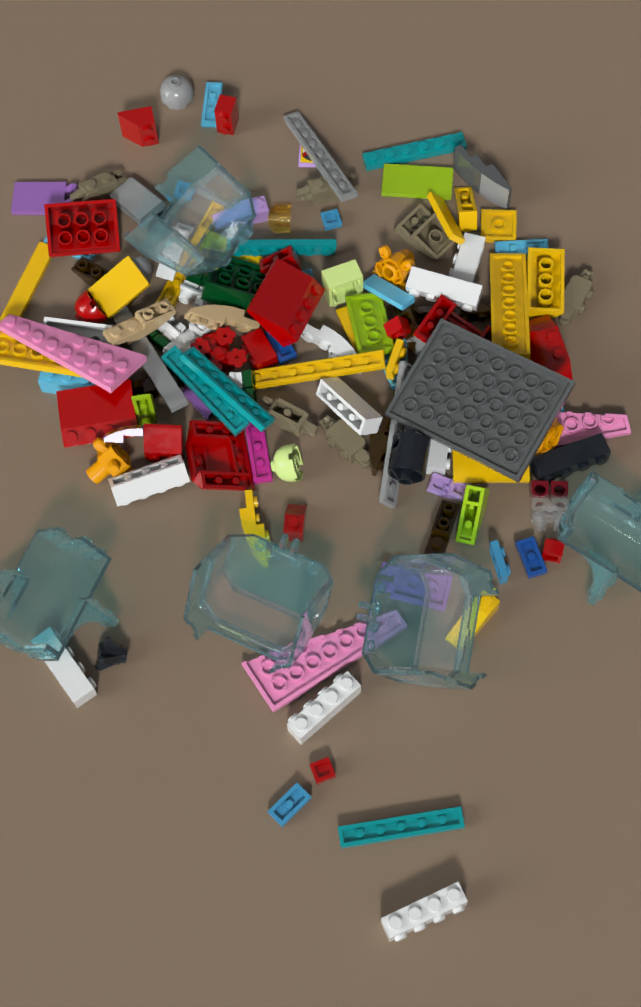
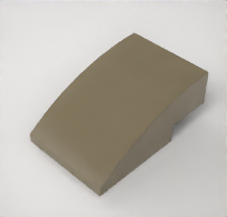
(424, 233)

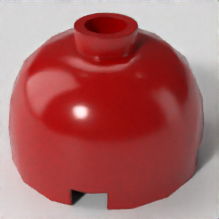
(88, 309)

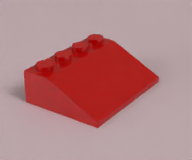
(82, 228)
(285, 302)
(93, 412)

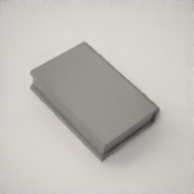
(137, 200)

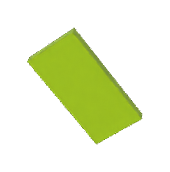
(416, 181)
(367, 319)

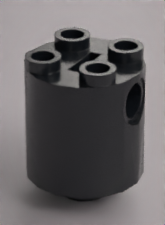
(409, 457)

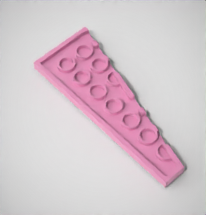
(91, 359)
(581, 426)
(318, 662)

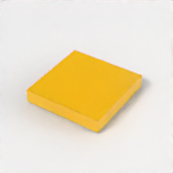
(498, 225)

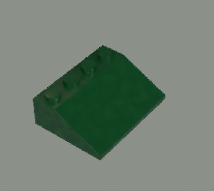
(233, 284)

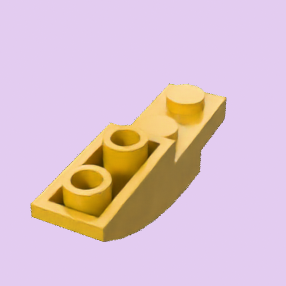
(250, 520)

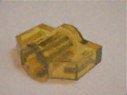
(280, 218)

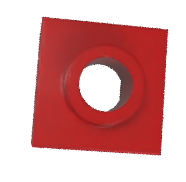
(397, 328)
(553, 550)

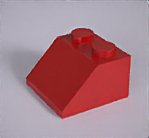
(139, 126)
(163, 442)

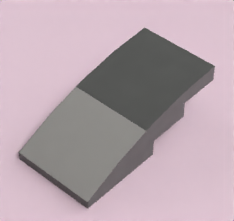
(482, 178)

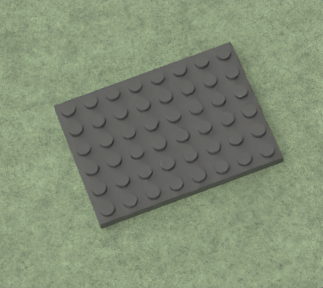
(480, 399)

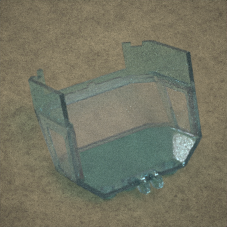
(203, 220)
(259, 596)
(425, 619)

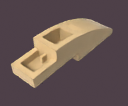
(217, 315)
(141, 325)

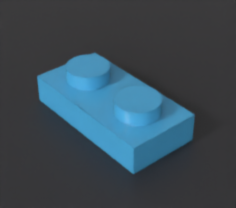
(497, 553)
(289, 805)

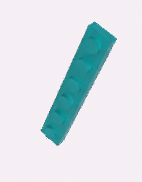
(413, 151)
(301, 246)
(227, 389)
(214, 402)
(401, 827)

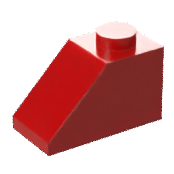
(287, 255)
(295, 521)

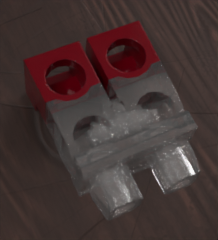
(547, 510)

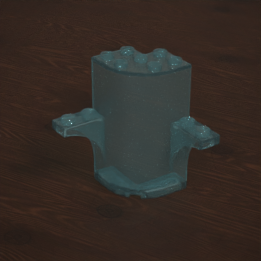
(606, 531)
(52, 594)

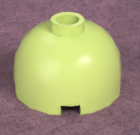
(287, 463)

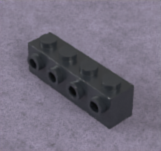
(570, 458)

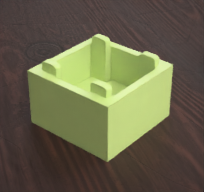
(341, 282)

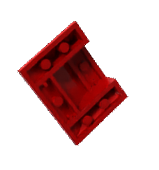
(444, 309)
(548, 346)
(217, 457)

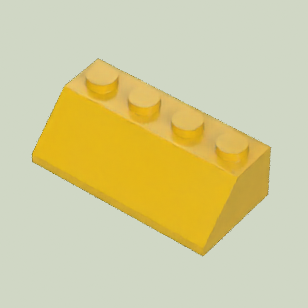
(545, 282)

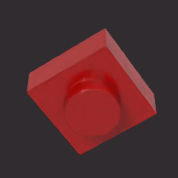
(322, 770)

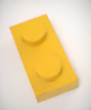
(398, 353)

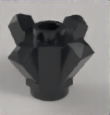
(110, 654)

